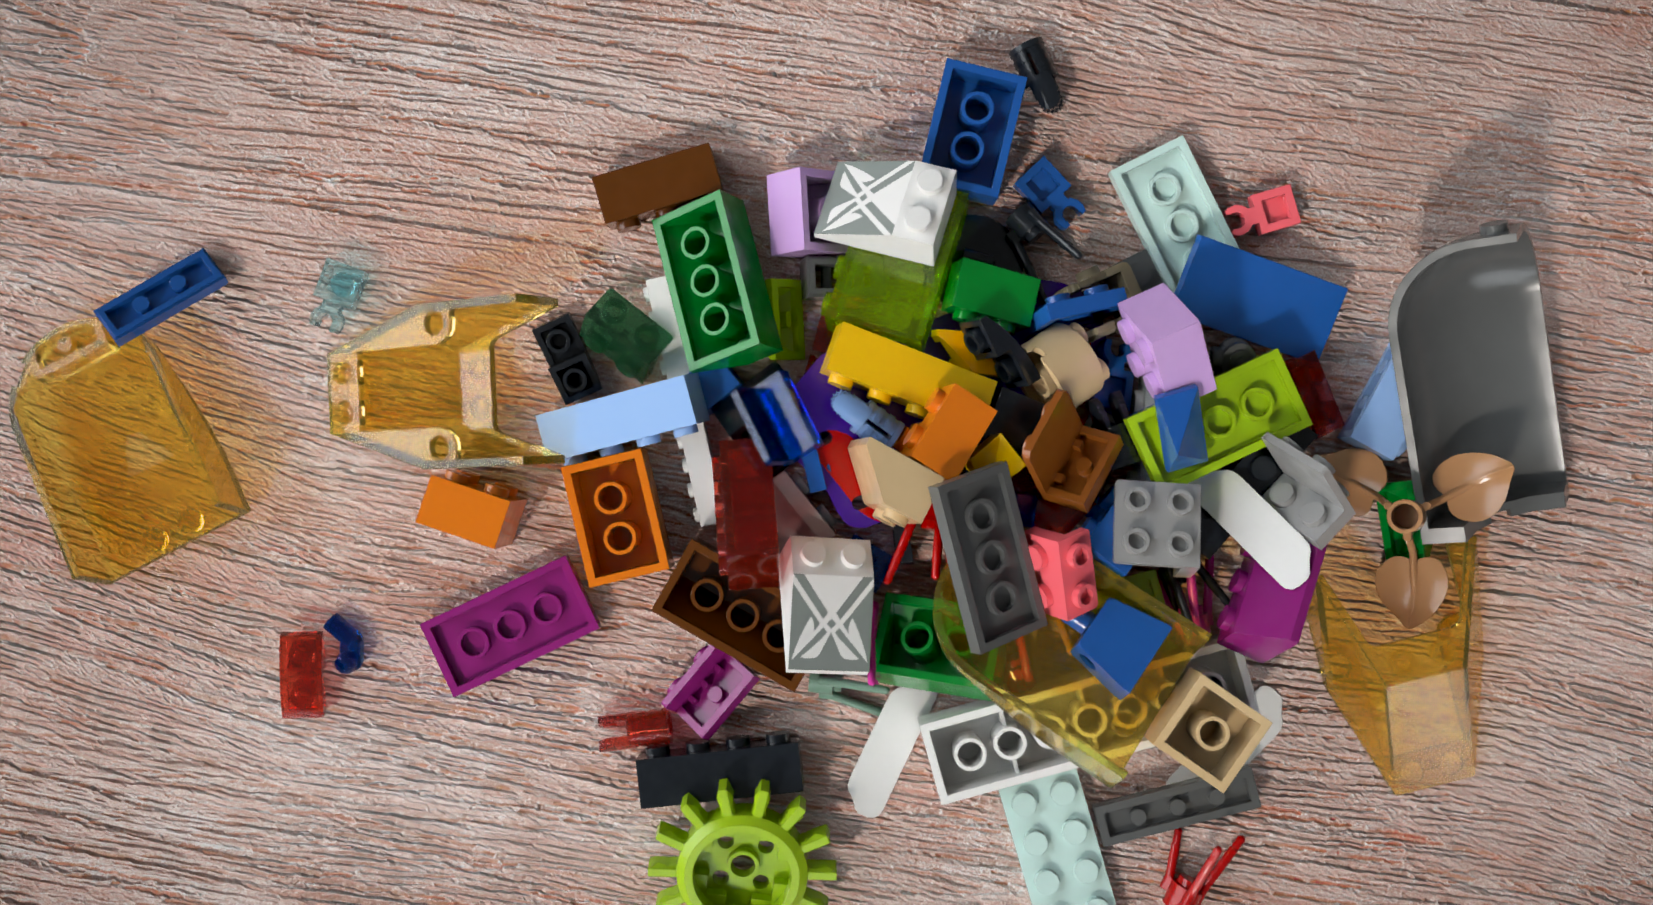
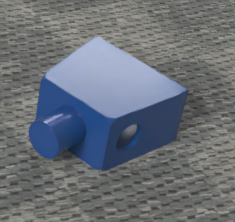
(1117, 644)

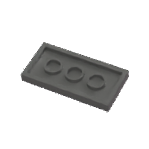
(988, 556)

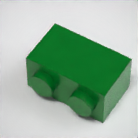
(990, 291)

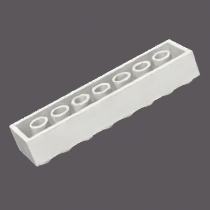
(985, 750)

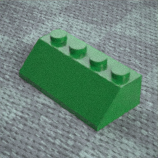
(716, 283)

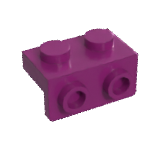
(709, 690)

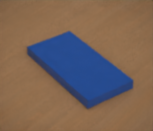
(1258, 298)

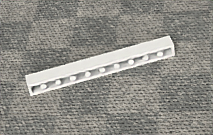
(696, 445)

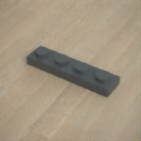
(1173, 807)

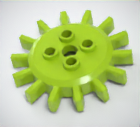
(704, 853)

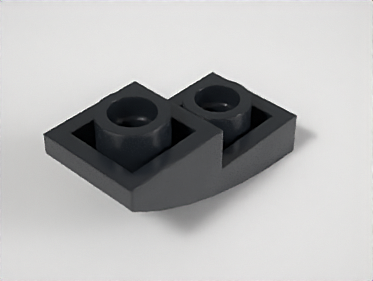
(990, 340)
(567, 358)

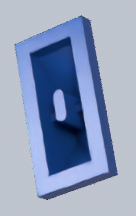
(1181, 427)

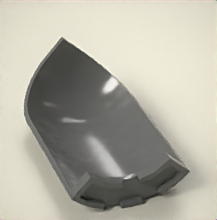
(1478, 372)

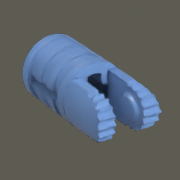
(856, 413)

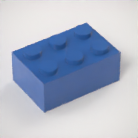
(974, 126)

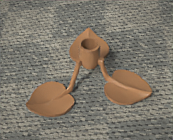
(1472, 487)

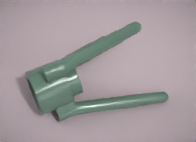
(830, 684)

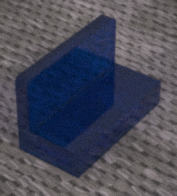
(777, 420)

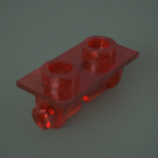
(1315, 393)

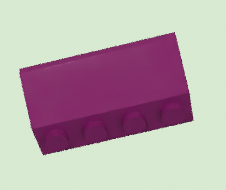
(1262, 614)

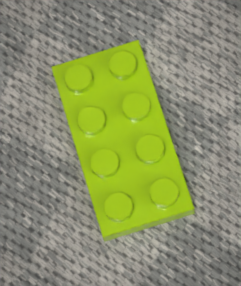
(1244, 407)

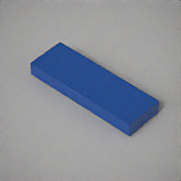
(161, 297)

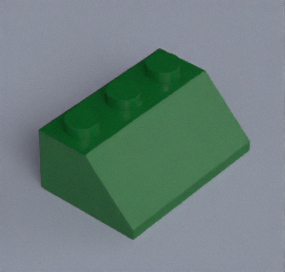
(911, 653)

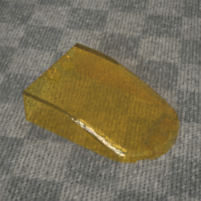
(118, 451)
(1055, 694)

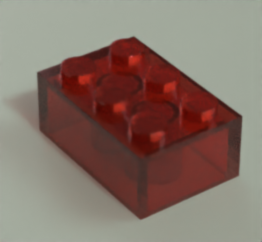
(745, 516)

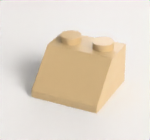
(891, 482)

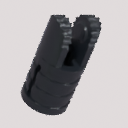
(1044, 84)
(1119, 410)

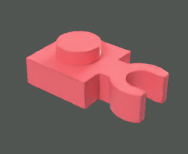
(1267, 211)

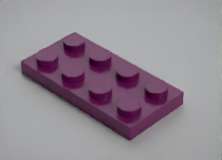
(510, 625)

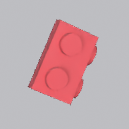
(1063, 571)

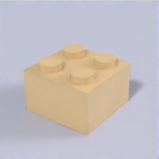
(1207, 729)

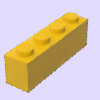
(894, 370)

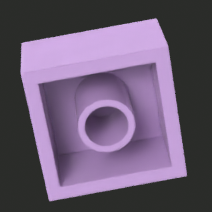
(1165, 342)

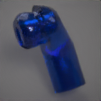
(351, 644)

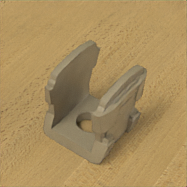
(1116, 277)

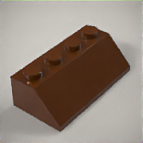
(735, 621)

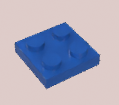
(1087, 309)

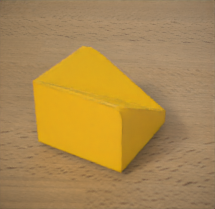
(995, 449)

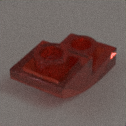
(302, 674)

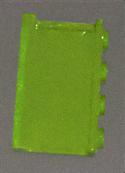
(892, 293)

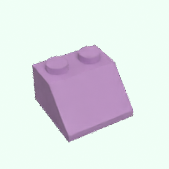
(794, 211)

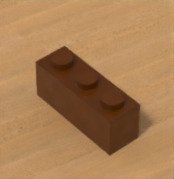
(656, 187)

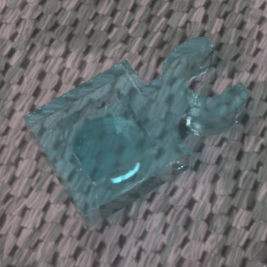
(339, 288)

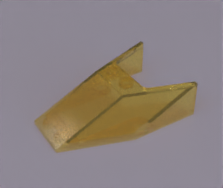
(429, 385)
(1413, 696)

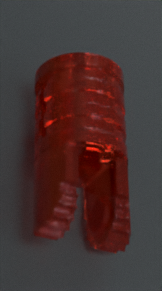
(642, 729)

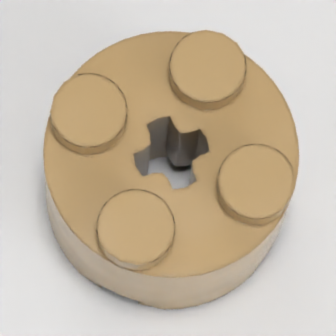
(1064, 363)

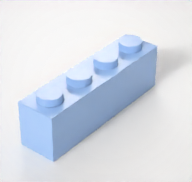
(625, 417)
(1376, 417)

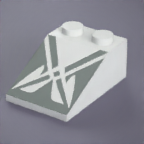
(889, 208)
(826, 604)

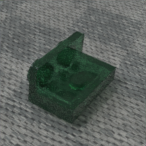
(624, 335)

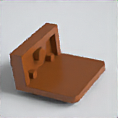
(1068, 458)

